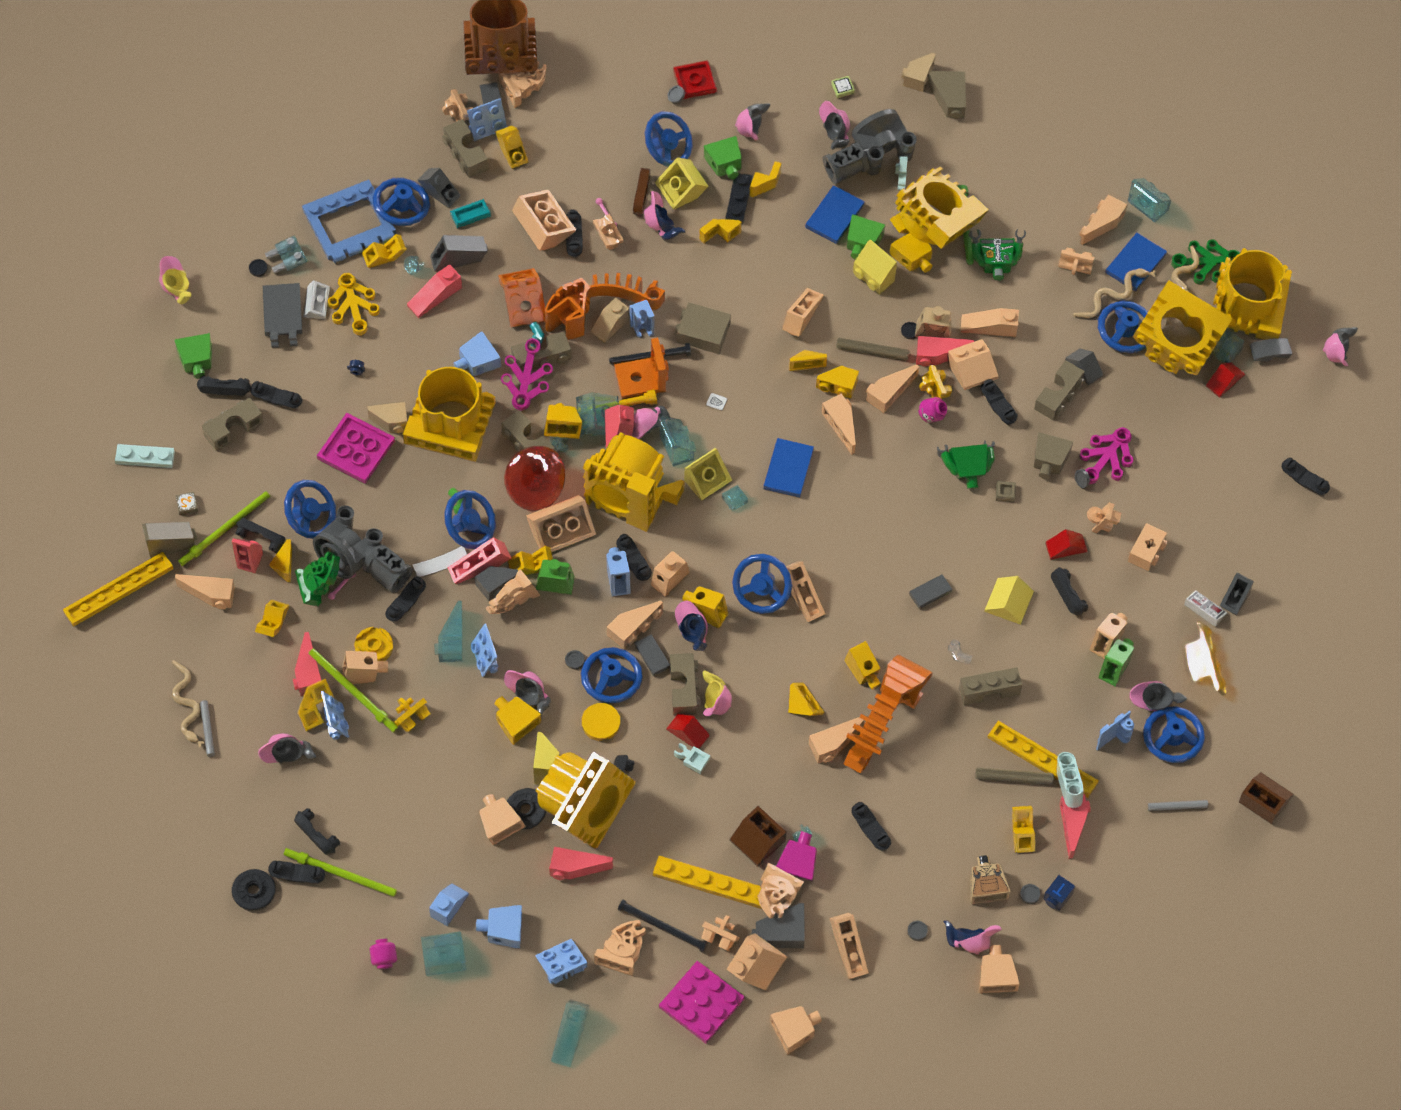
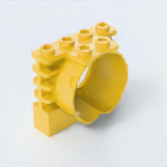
(928, 224)
(1193, 313)

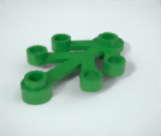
(1208, 259)

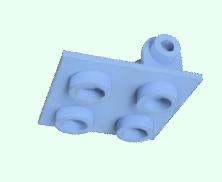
(486, 119)
(484, 652)
(334, 716)
(1121, 728)
(562, 960)

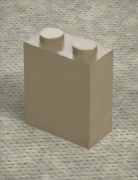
(703, 327)

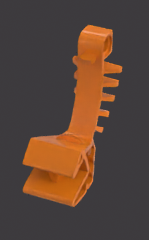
(572, 301)
(900, 685)

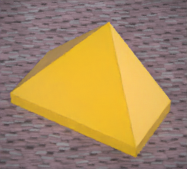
(807, 360)
(283, 561)
(802, 701)

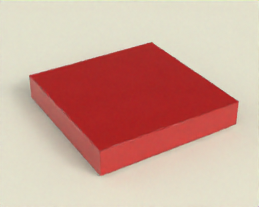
(695, 79)

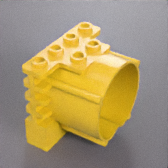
(1252, 316)
(445, 434)
(624, 480)
(584, 795)

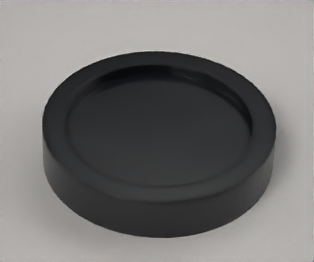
(258, 267)
(908, 330)

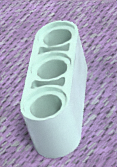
(1069, 779)

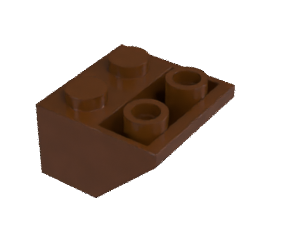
(1265, 797)
(758, 836)

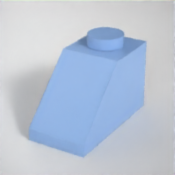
(447, 904)

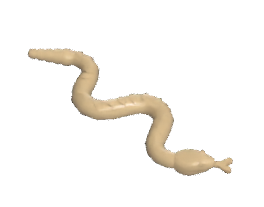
(1184, 269)
(1118, 296)
(190, 736)

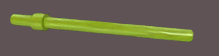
(196, 551)
(380, 715)
(303, 858)

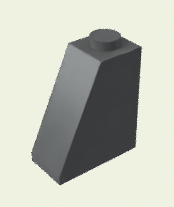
(458, 251)
(783, 931)

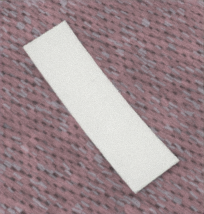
(439, 563)

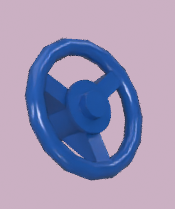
(661, 142)
(401, 201)
(1125, 326)
(307, 508)
(469, 519)
(762, 583)
(612, 674)
(1174, 734)

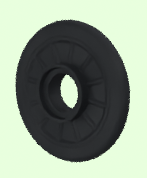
(527, 796)
(262, 897)

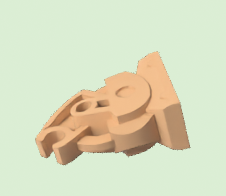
(521, 84)
(513, 593)
(777, 890)
(619, 950)

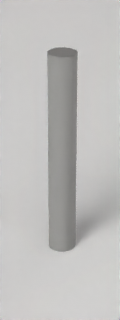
(207, 728)
(1177, 805)

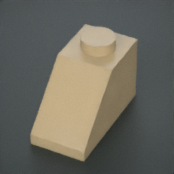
(917, 72)
(611, 320)
(389, 416)

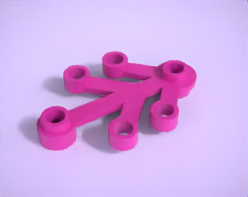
(526, 377)
(1108, 453)

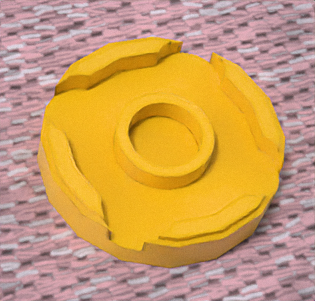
(376, 641)
(600, 721)

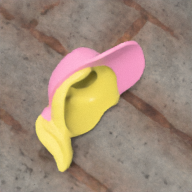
(174, 279)
(717, 695)

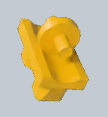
(933, 383)
(405, 720)

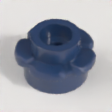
(356, 367)

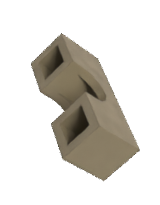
(470, 160)
(557, 351)
(1052, 402)
(242, 414)
(516, 429)
(976, 687)
(685, 699)

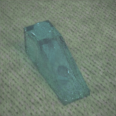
(1228, 347)
(451, 637)
(569, 1032)

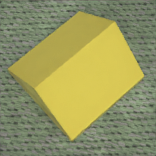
(707, 474)
(1010, 599)

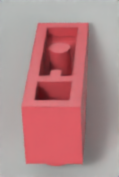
(435, 291)
(935, 349)
(617, 420)
(247, 554)
(489, 554)
(306, 667)
(1073, 823)
(574, 864)

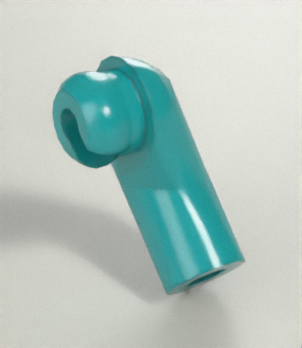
(538, 333)

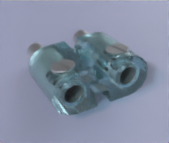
(290, 254)

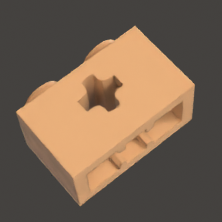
(1149, 538)

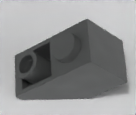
(439, 186)
(493, 580)

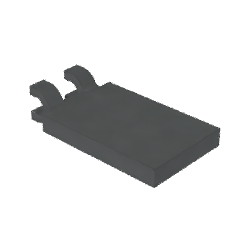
(282, 312)

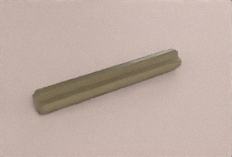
(871, 348)
(1014, 776)

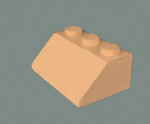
(543, 219)
(562, 524)

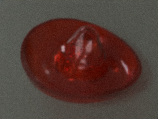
(535, 477)

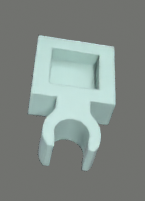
(901, 169)
(694, 759)

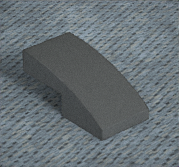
(1270, 348)

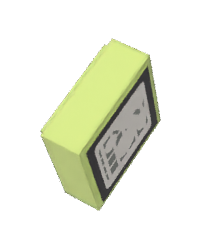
(842, 87)

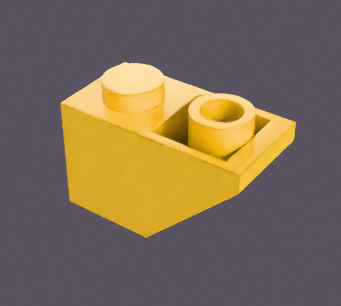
(512, 146)
(838, 381)

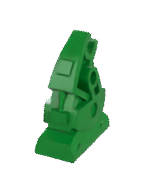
(317, 578)

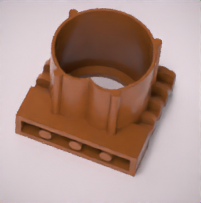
(500, 38)

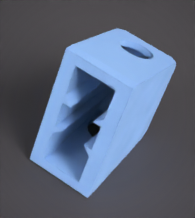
(478, 356)
(618, 565)
(503, 926)

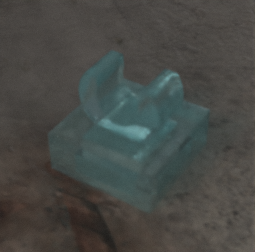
(734, 498)

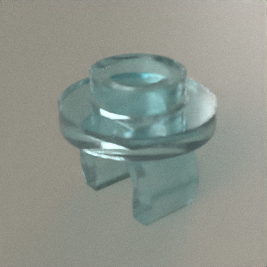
(412, 266)
(559, 443)
(804, 829)

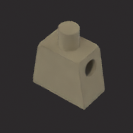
(1051, 454)

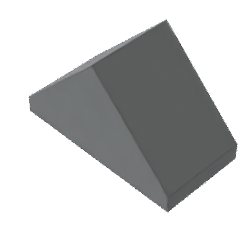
(1086, 361)
(1237, 593)

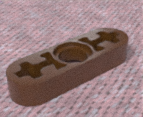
(641, 191)

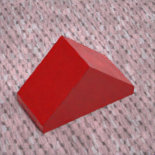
(1224, 378)
(1065, 544)
(688, 730)

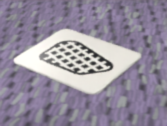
(716, 401)

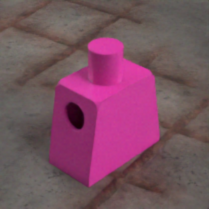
(799, 857)

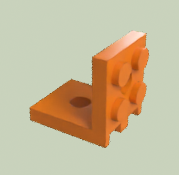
(521, 287)
(650, 370)

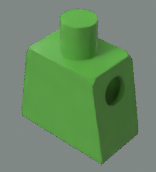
(724, 157)
(861, 231)
(195, 354)
(555, 577)
(1120, 655)

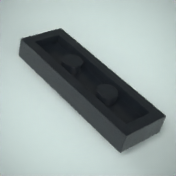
(739, 198)

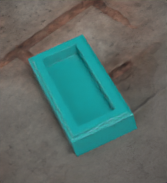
(470, 213)

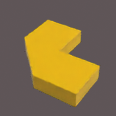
(308, 710)

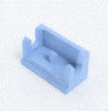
(642, 318)

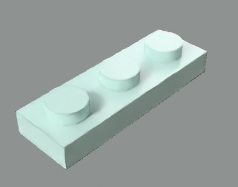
(144, 456)

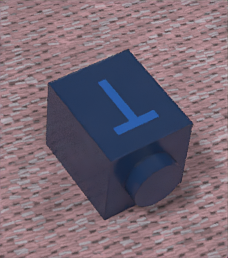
(1058, 893)

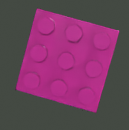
(356, 448)
(701, 1002)

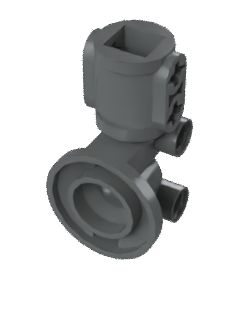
(872, 140)
(356, 553)

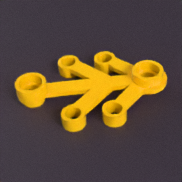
(352, 301)

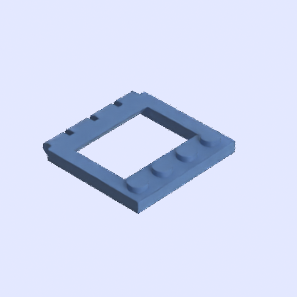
(331, 204)

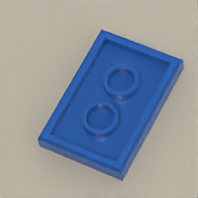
(834, 214)
(1135, 255)
(788, 467)

